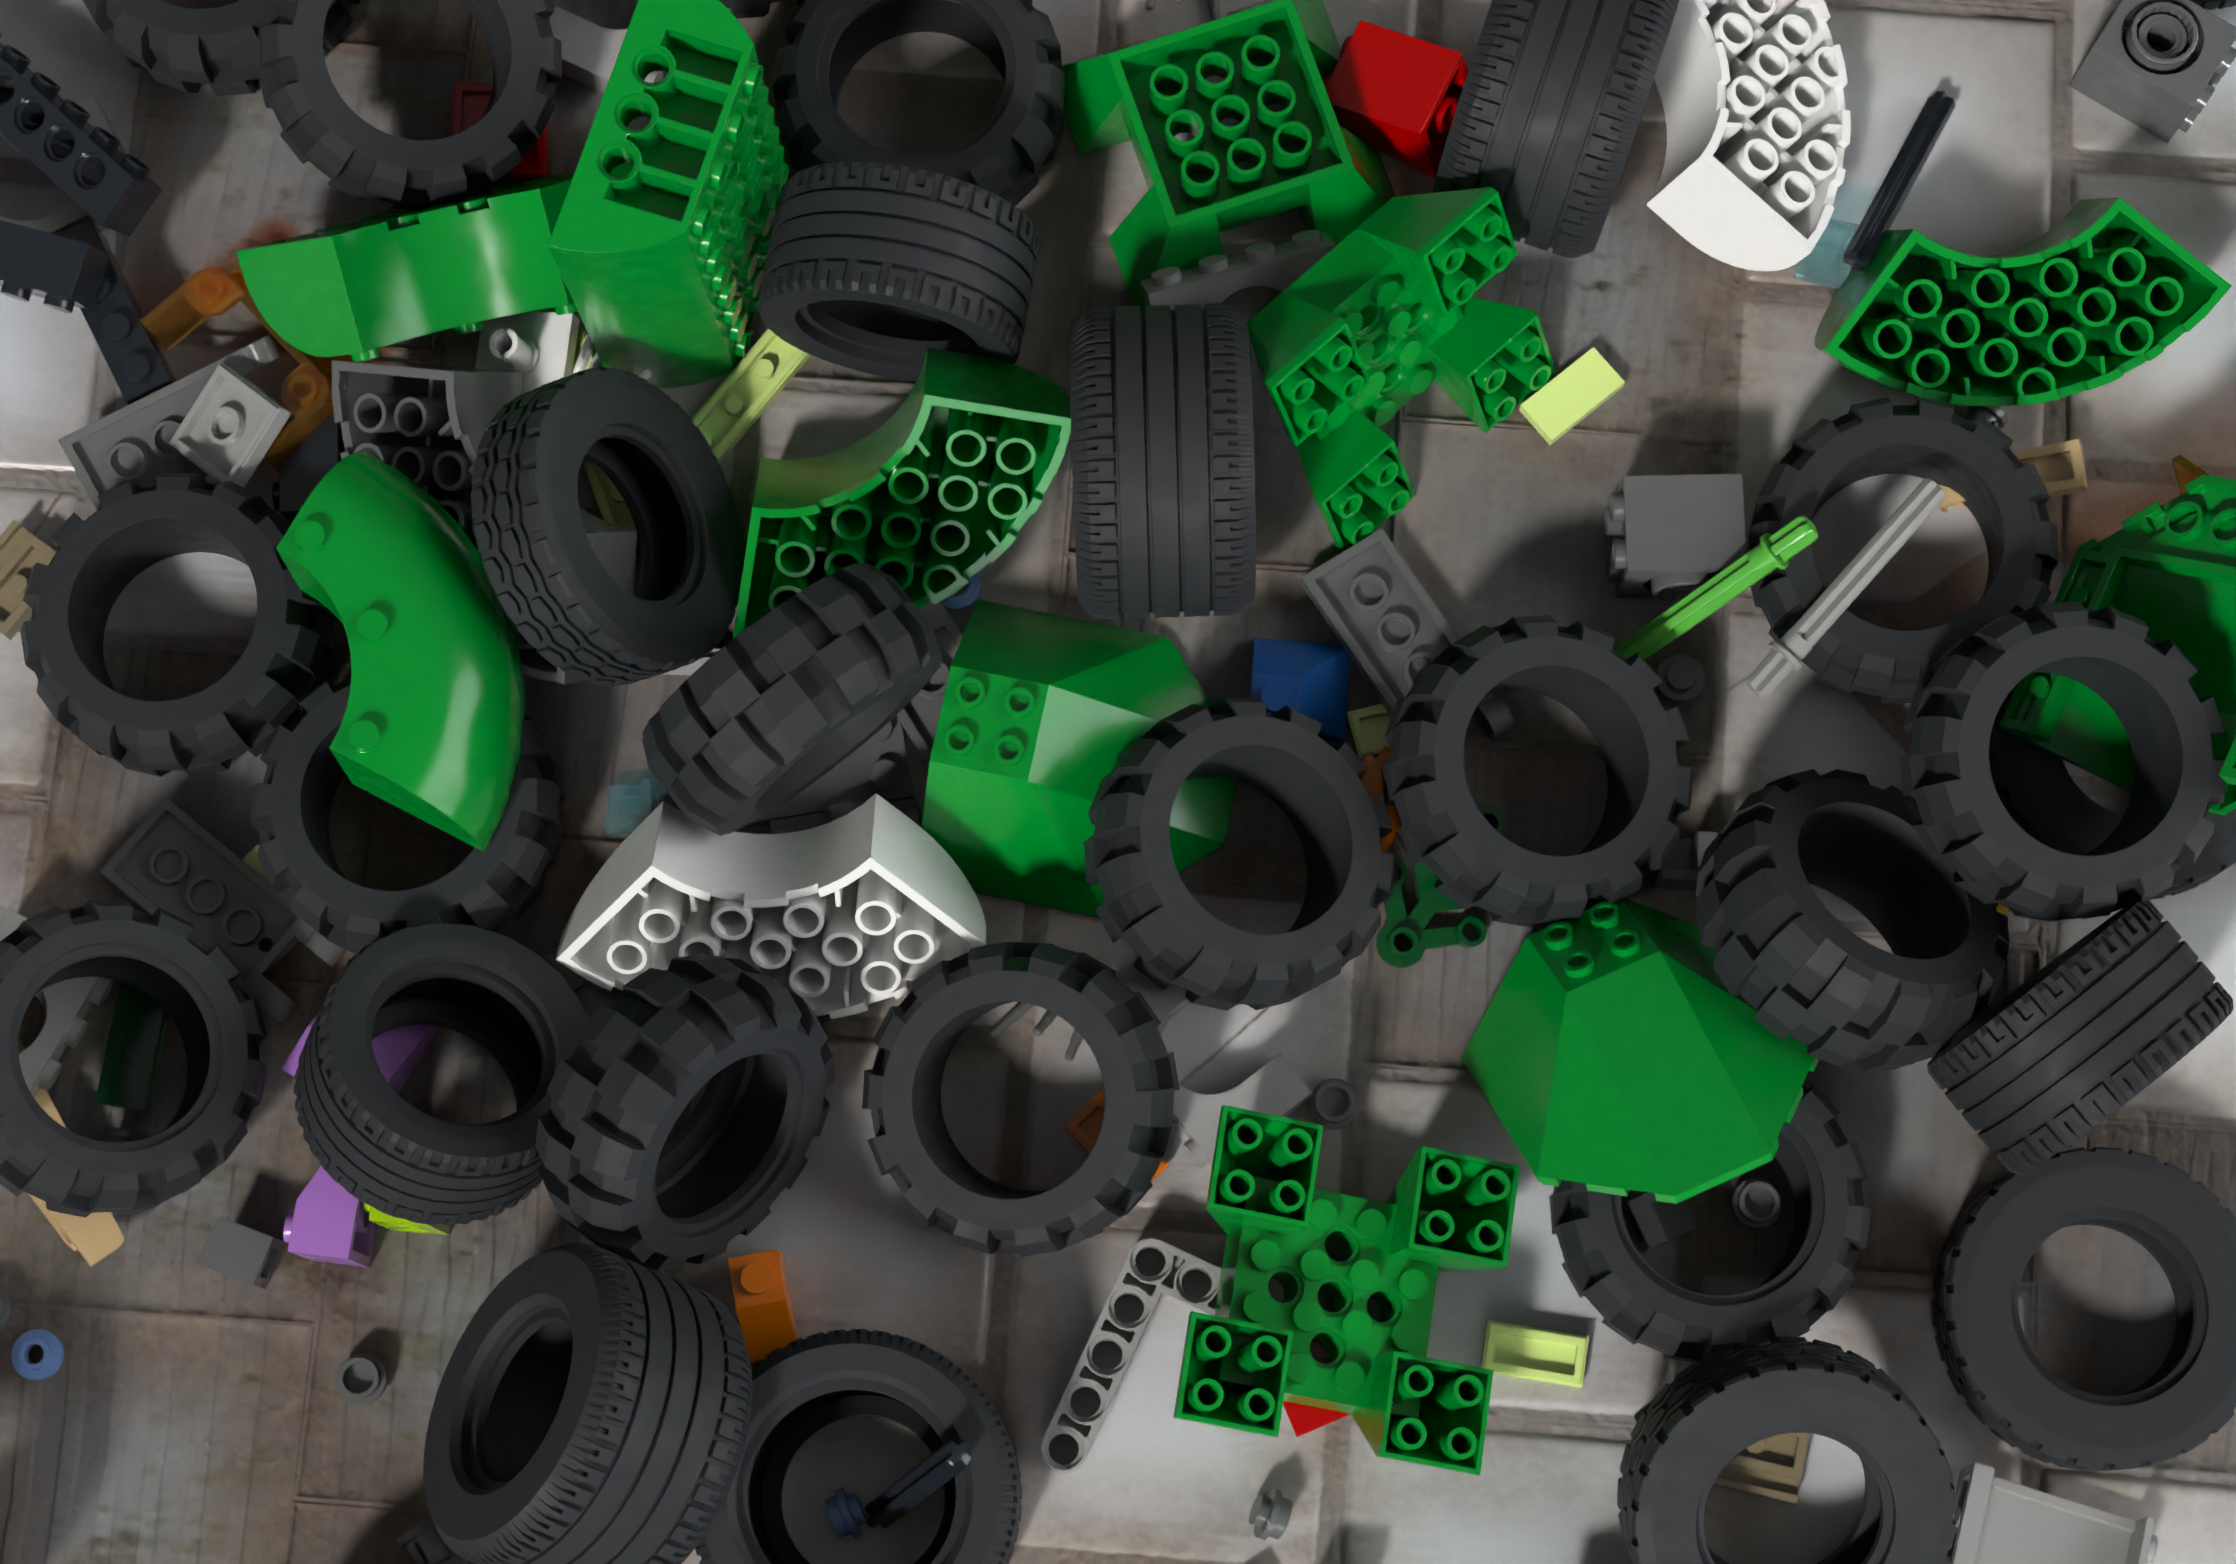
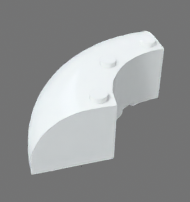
(1752, 129)
(821, 910)

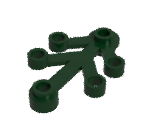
(1428, 904)

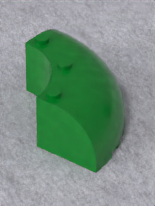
(414, 271)
(2023, 322)
(919, 495)
(429, 645)

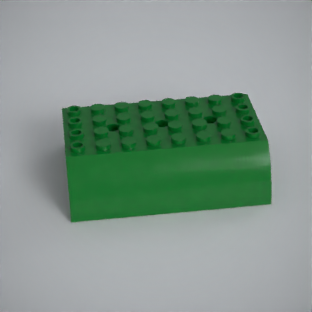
(680, 244)

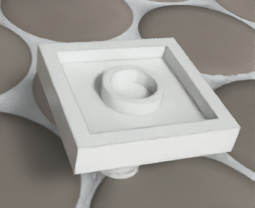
(530, 343)

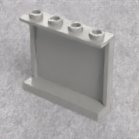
(2026, 1526)

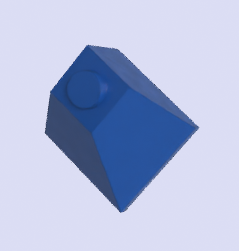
(1305, 678)

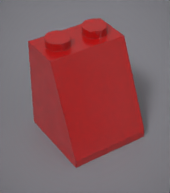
(1397, 93)

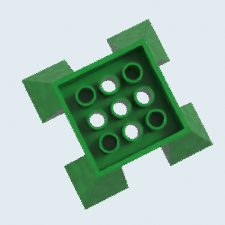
(1194, 188)
(1375, 332)
(1256, 1351)

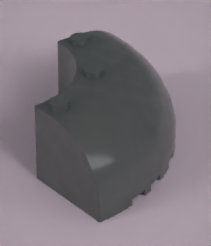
(429, 429)

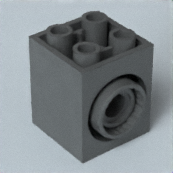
(2157, 63)
(1673, 532)

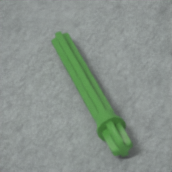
(1750, 568)

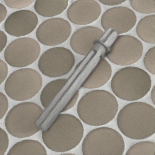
(1846, 587)

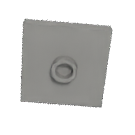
(230, 427)

